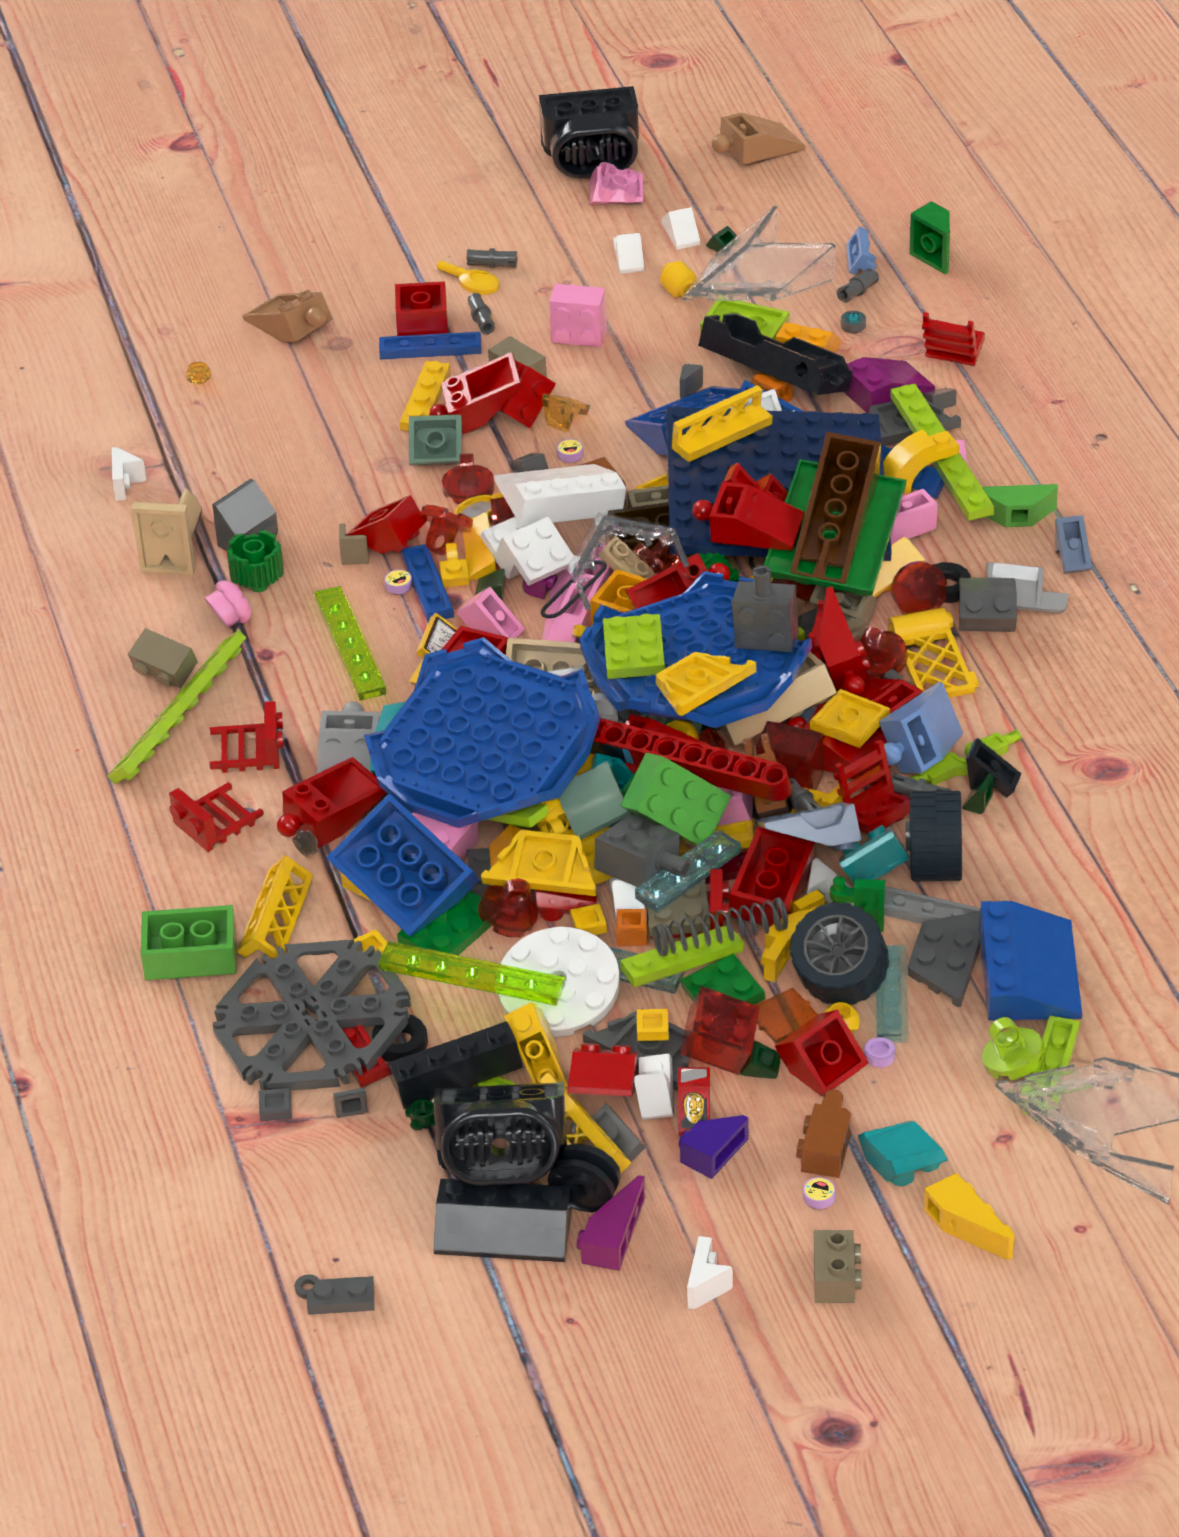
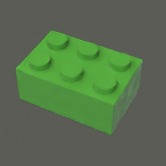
(675, 799)
(189, 942)

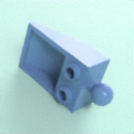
(921, 731)

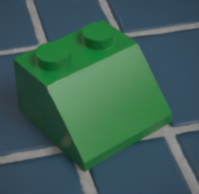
(931, 236)

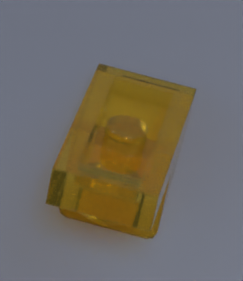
(561, 410)

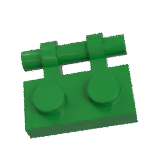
(865, 894)

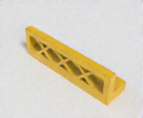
(720, 429)
(271, 902)
(589, 1126)

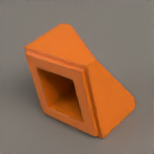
(631, 927)

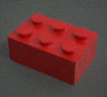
(772, 868)

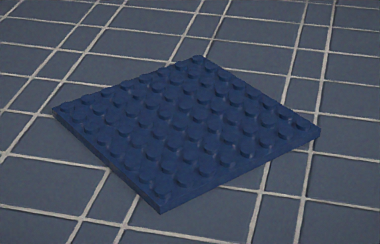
(766, 451)

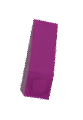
(612, 1227)

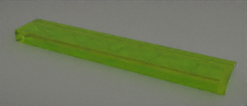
(350, 643)
(472, 973)

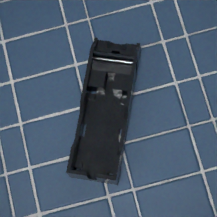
(791, 361)

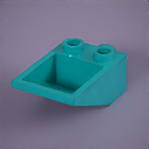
(874, 856)

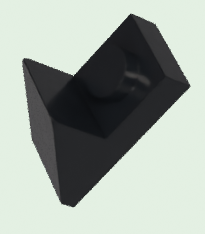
(984, 760)

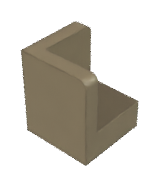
(353, 548)

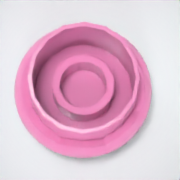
(229, 603)

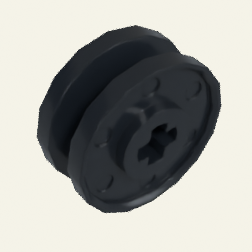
(589, 1174)

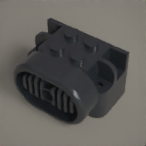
(590, 129)
(523, 1114)

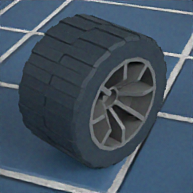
(935, 836)
(839, 953)

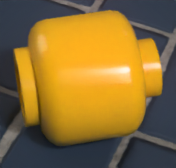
(677, 278)

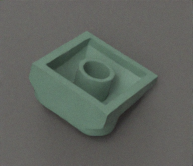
(435, 439)

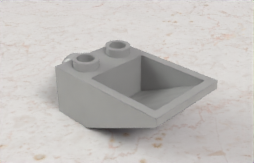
(343, 735)

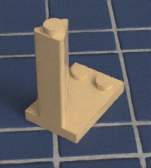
(166, 535)

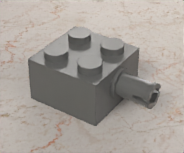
(765, 613)
(638, 851)

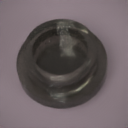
(305, 842)

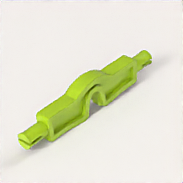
(954, 765)

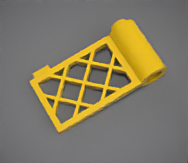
(922, 630)

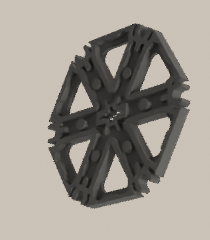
(297, 1029)

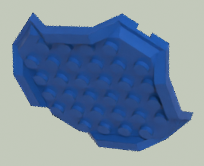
(693, 623)
(484, 736)

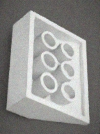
(562, 493)

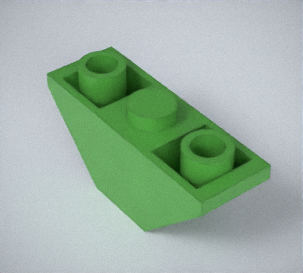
(1022, 503)

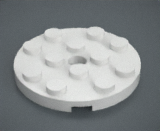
(589, 973)

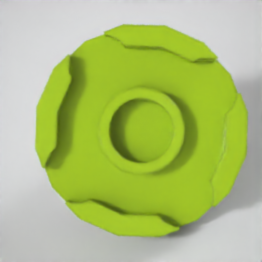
(1012, 1051)

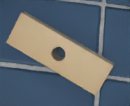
(621, 557)

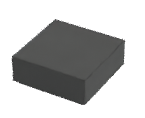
(275, 1104)

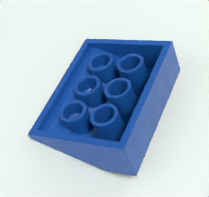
(652, 425)
(402, 866)
(1028, 963)

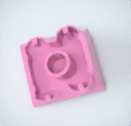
(615, 186)

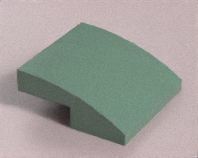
(593, 801)

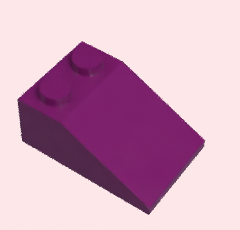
(876, 377)

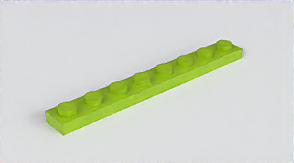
(952, 469)
(172, 714)

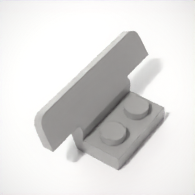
(1029, 587)

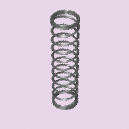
(659, 930)

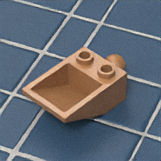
(754, 138)
(290, 315)

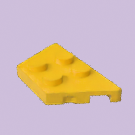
(700, 679)
(545, 862)

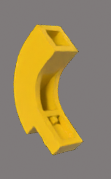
(916, 453)
(778, 946)

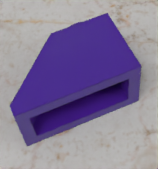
(713, 1143)

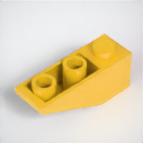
(536, 1043)
(964, 1215)

